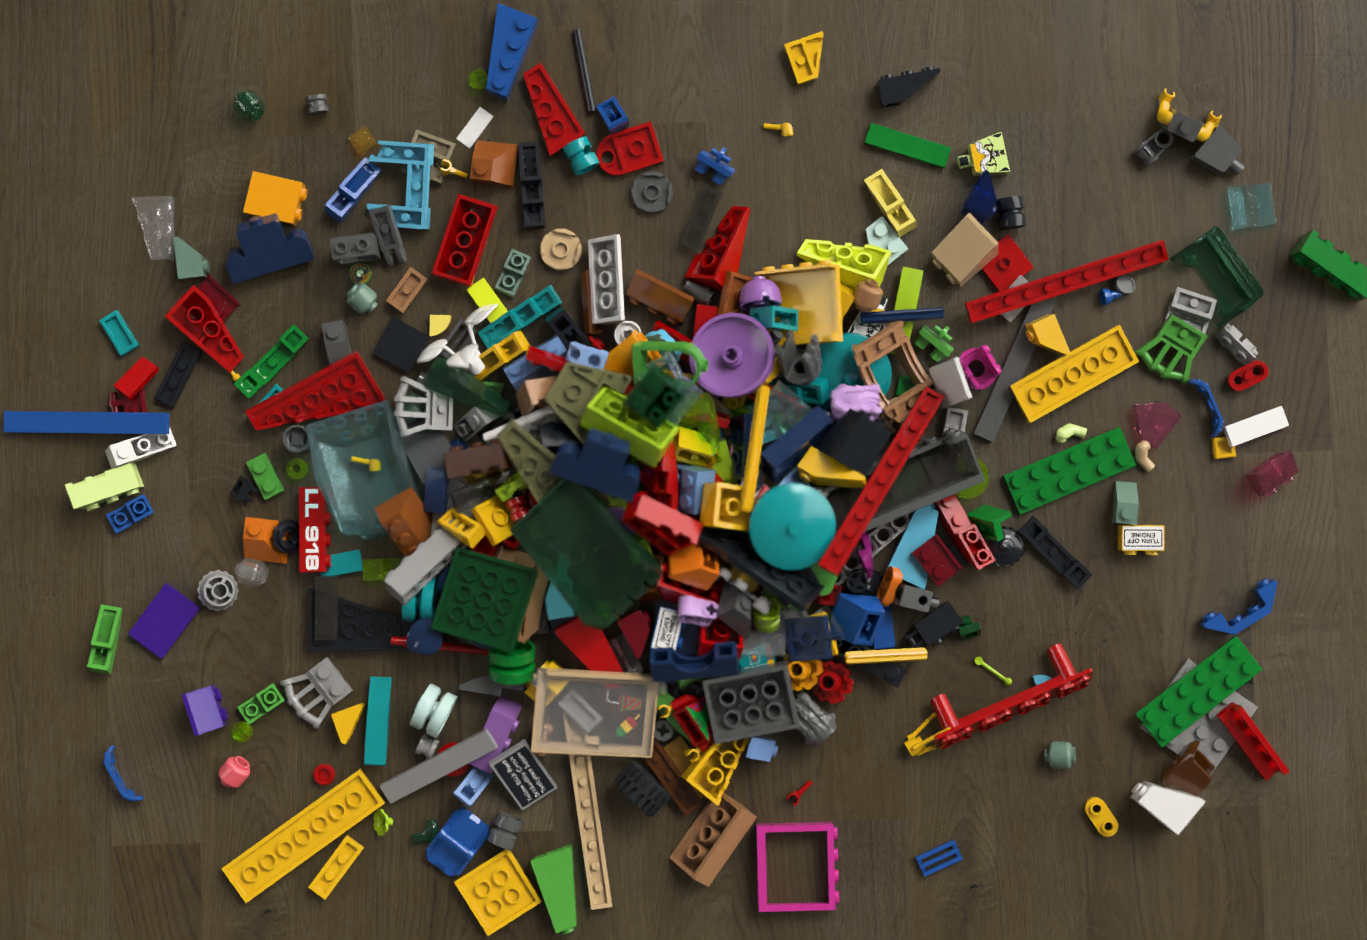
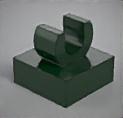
(968, 629)

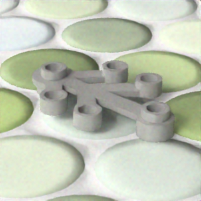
(760, 604)

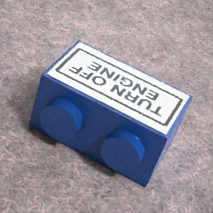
(667, 629)

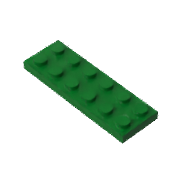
(1069, 470)
(1198, 691)

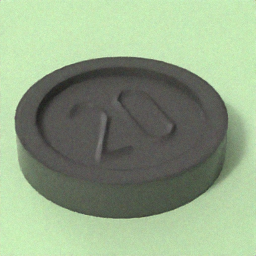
(1125, 284)

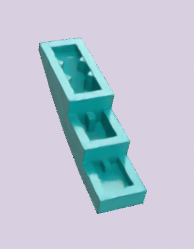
(520, 316)
(378, 721)

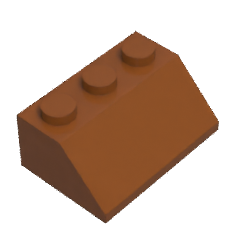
(659, 297)
(405, 520)

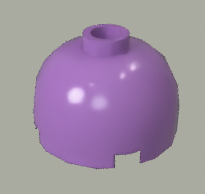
(759, 293)

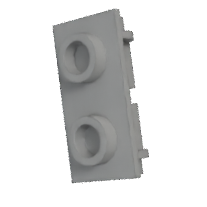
(1229, 338)
(625, 655)

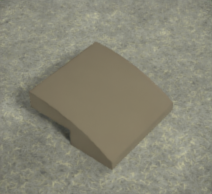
(442, 150)

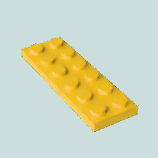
(1073, 373)

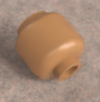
(867, 296)

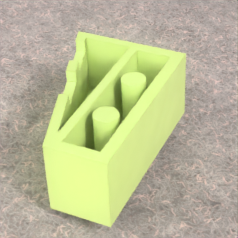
(105, 487)

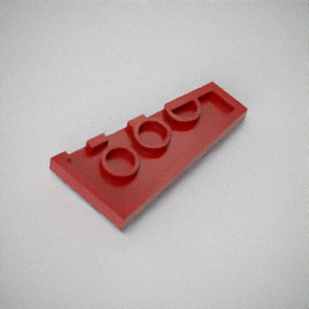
(552, 111)

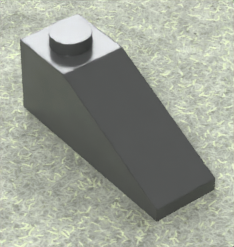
(336, 340)

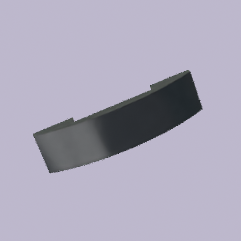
(1054, 553)

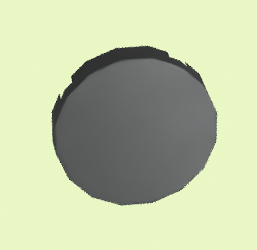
(652, 192)

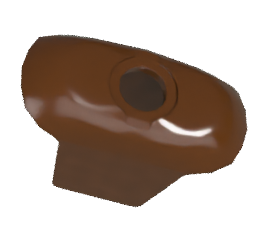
(1189, 770)

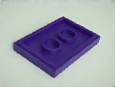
(164, 620)

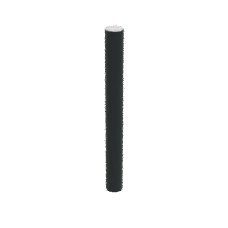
(584, 70)

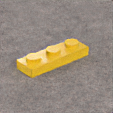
(336, 867)

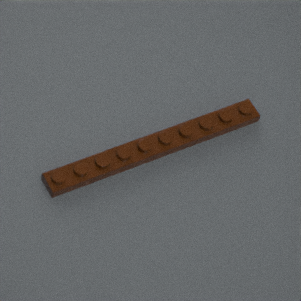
(662, 767)

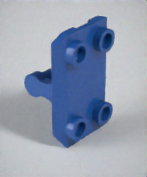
(457, 842)

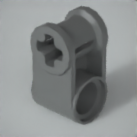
(1151, 148)

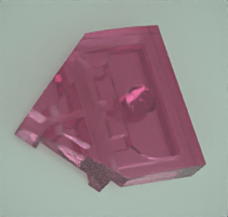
(1155, 421)

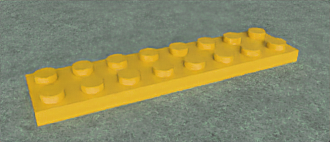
(303, 835)

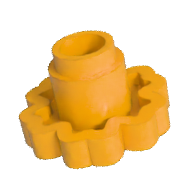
(809, 677)

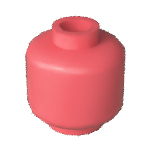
(234, 772)

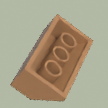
(712, 839)

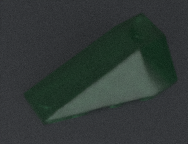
(464, 387)

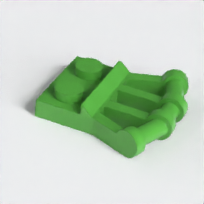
(1180, 336)

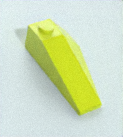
(854, 262)

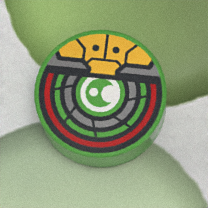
(360, 273)

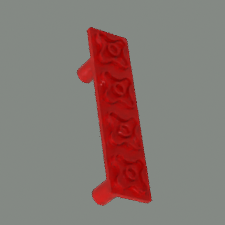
(1022, 703)

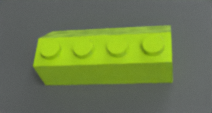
(613, 416)

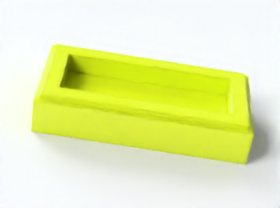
(483, 296)

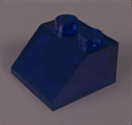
(981, 199)

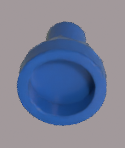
(1106, 296)

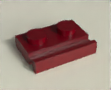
(220, 298)
(936, 560)

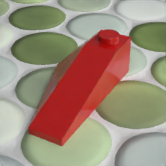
(722, 251)
(201, 323)

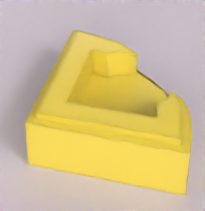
(439, 324)

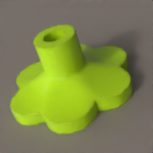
(381, 822)

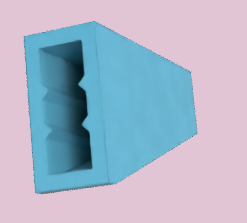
(920, 529)

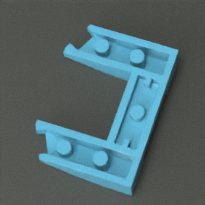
(419, 159)

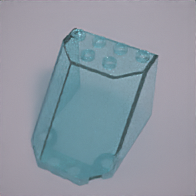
(350, 486)

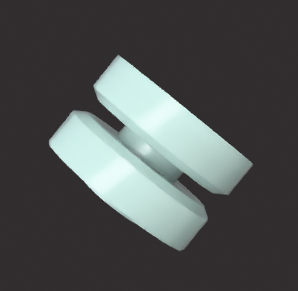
(430, 709)

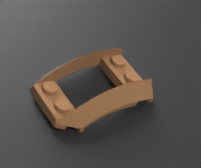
(879, 345)
(535, 606)

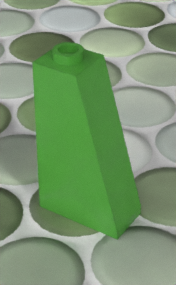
(557, 884)

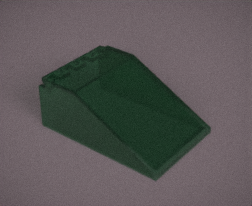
(587, 553)

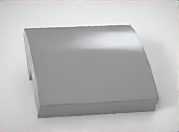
(1192, 308)

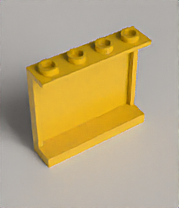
(816, 296)

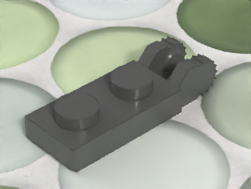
(388, 234)

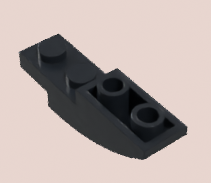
(887, 671)

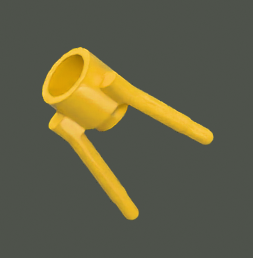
(917, 746)

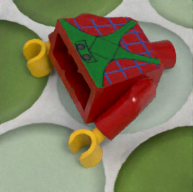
(694, 720)

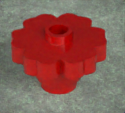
(842, 683)

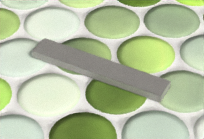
(438, 765)

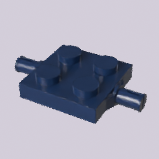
(810, 638)

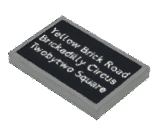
(523, 774)

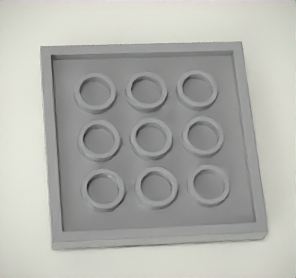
(1208, 729)

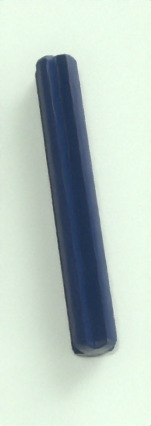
(902, 315)

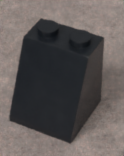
(855, 441)

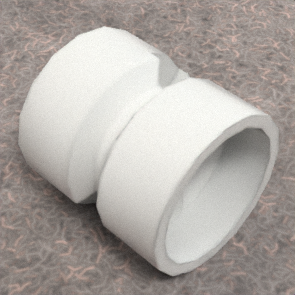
(624, 329)

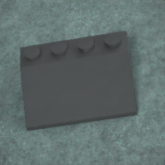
(751, 703)

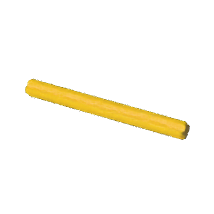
(754, 450)

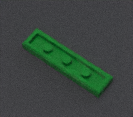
(907, 145)

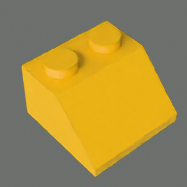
(722, 507)

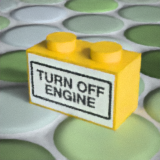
(1141, 538)

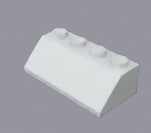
(606, 280)

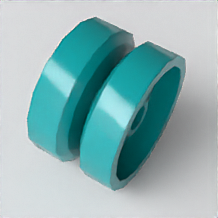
(423, 602)

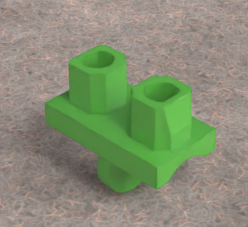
(942, 347)

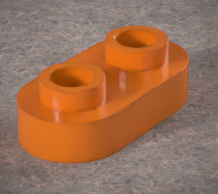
(888, 585)

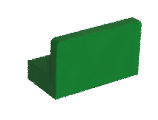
(988, 521)

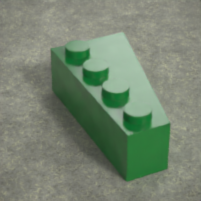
(1331, 264)

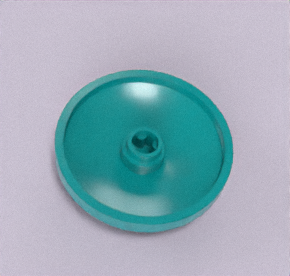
(842, 368)
(791, 526)

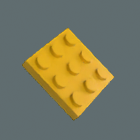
(498, 891)

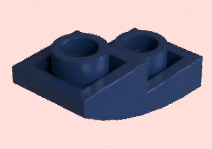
(435, 491)

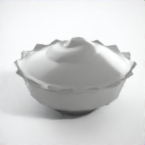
(217, 590)

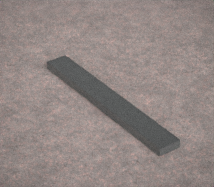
(1011, 372)

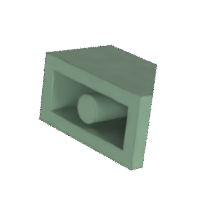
(189, 262)
(1125, 503)

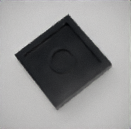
(401, 344)

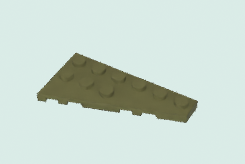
(532, 460)

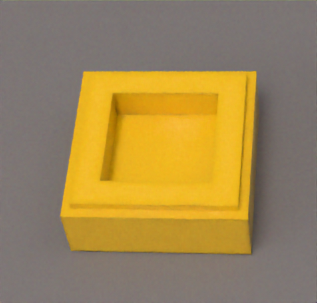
(1222, 449)

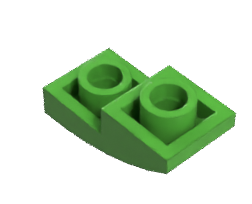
(260, 704)

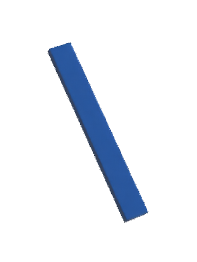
(86, 422)

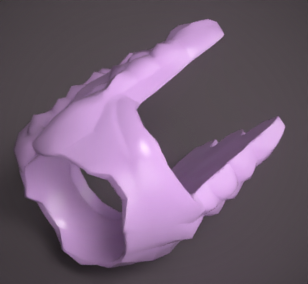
(856, 398)

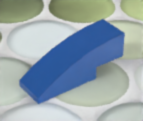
(352, 190)

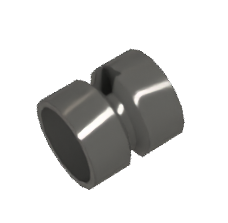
(296, 439)
(505, 830)

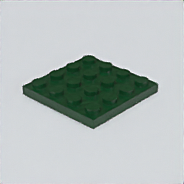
(485, 599)

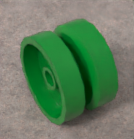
(512, 667)

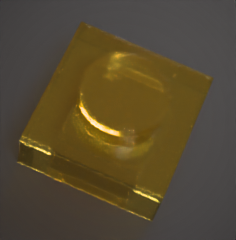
(362, 140)

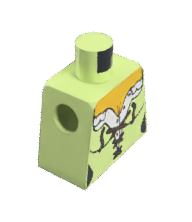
(986, 155)

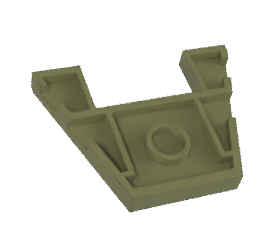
(576, 388)

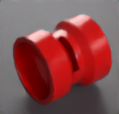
(517, 508)

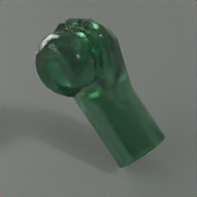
(428, 834)

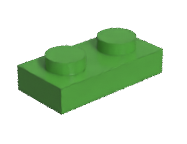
(265, 476)

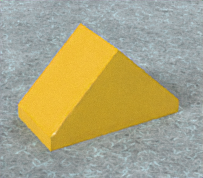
(346, 721)

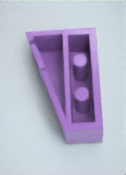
(500, 725)

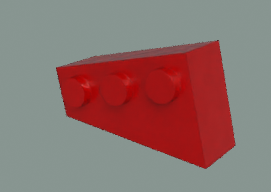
(661, 525)

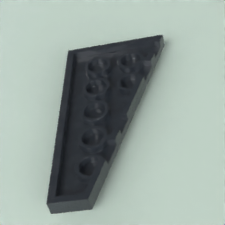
(358, 628)

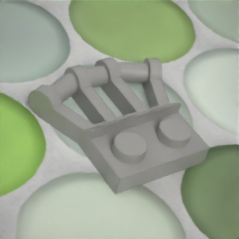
(437, 409)
(327, 682)

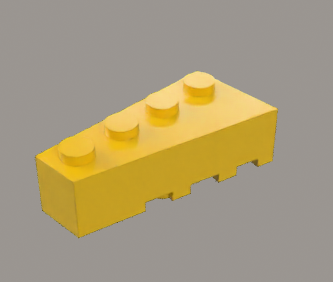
(714, 768)

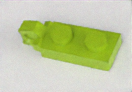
(514, 482)

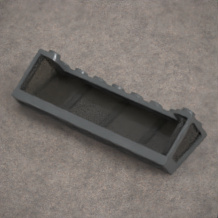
(930, 474)

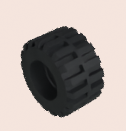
(642, 788)

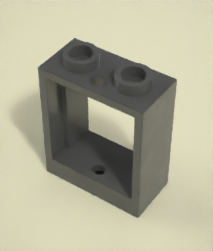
(348, 248)

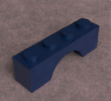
(670, 665)

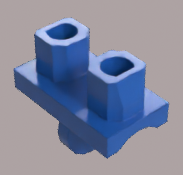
(707, 160)

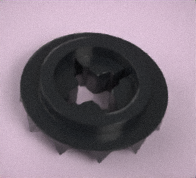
(292, 541)

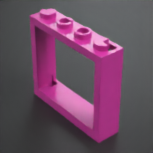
(832, 855)

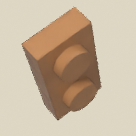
(407, 290)

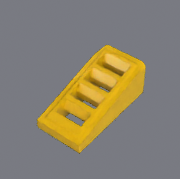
(470, 536)

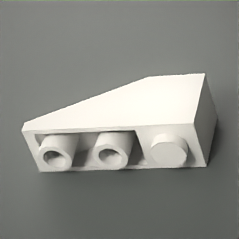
(138, 448)

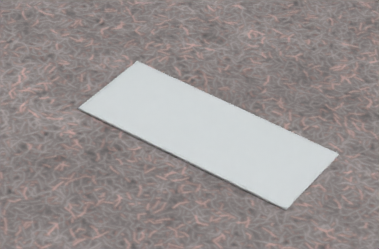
(474, 127)

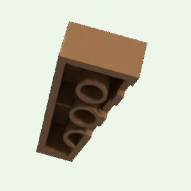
(532, 394)

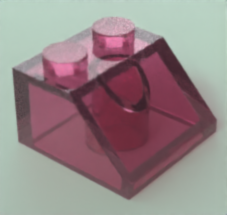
(1272, 473)

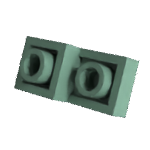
(512, 273)

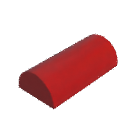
(464, 240)

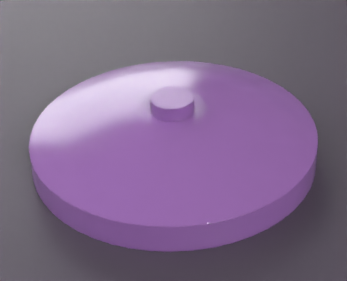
(737, 355)

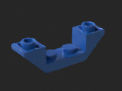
(1265, 594)

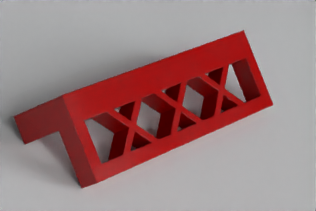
(1251, 741)

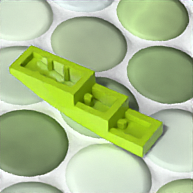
(908, 295)

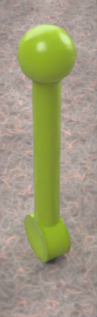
(979, 661)

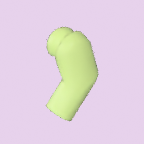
(1068, 430)

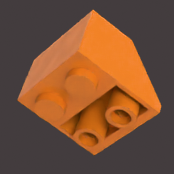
(694, 566)

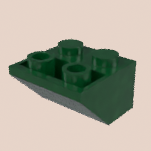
(654, 396)

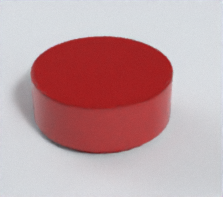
(324, 774)

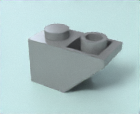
(474, 422)

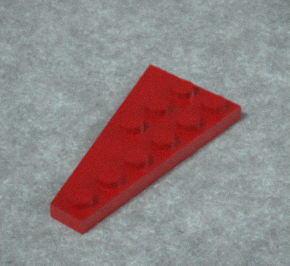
(327, 393)

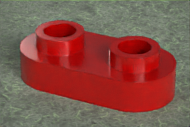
(1246, 375)

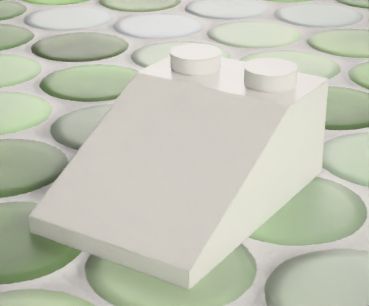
(949, 382)

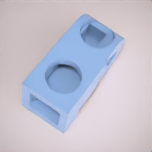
(586, 355)

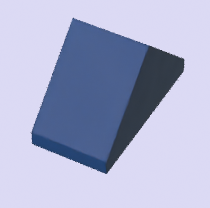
(613, 115)

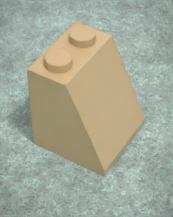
(965, 251)

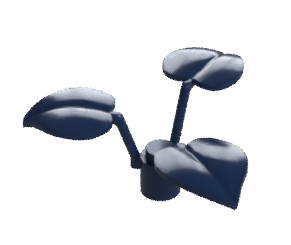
(423, 638)

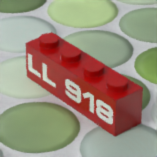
(314, 531)

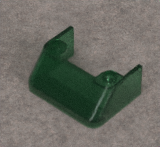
(1223, 271)

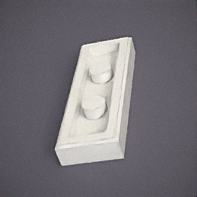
(1255, 426)

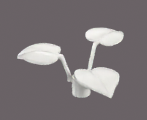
(469, 355)

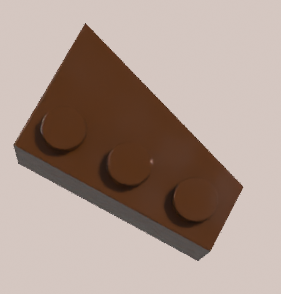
(477, 459)

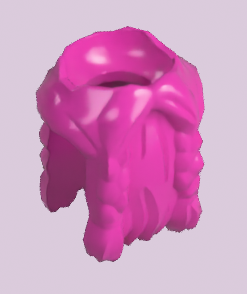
(991, 368)

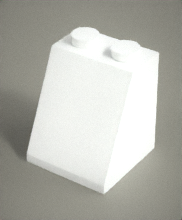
(1167, 805)

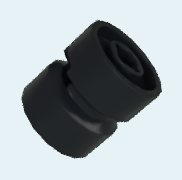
(1010, 213)

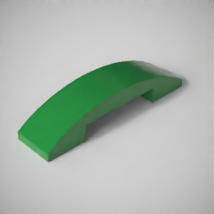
(272, 362)

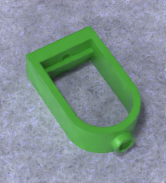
(640, 357)

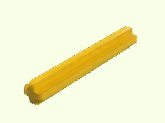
(889, 655)

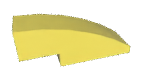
(890, 203)

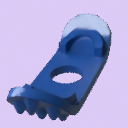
(1218, 419)
(109, 761)

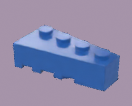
(509, 48)

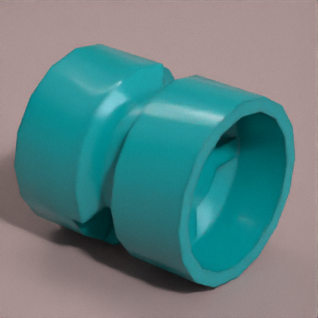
(581, 156)

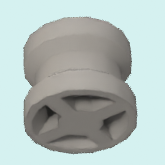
(427, 746)

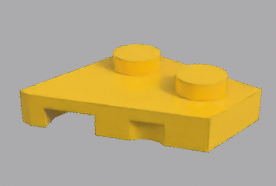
(805, 57)

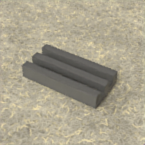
(446, 355)

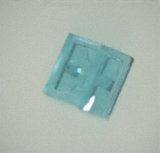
(1252, 206)
(784, 409)

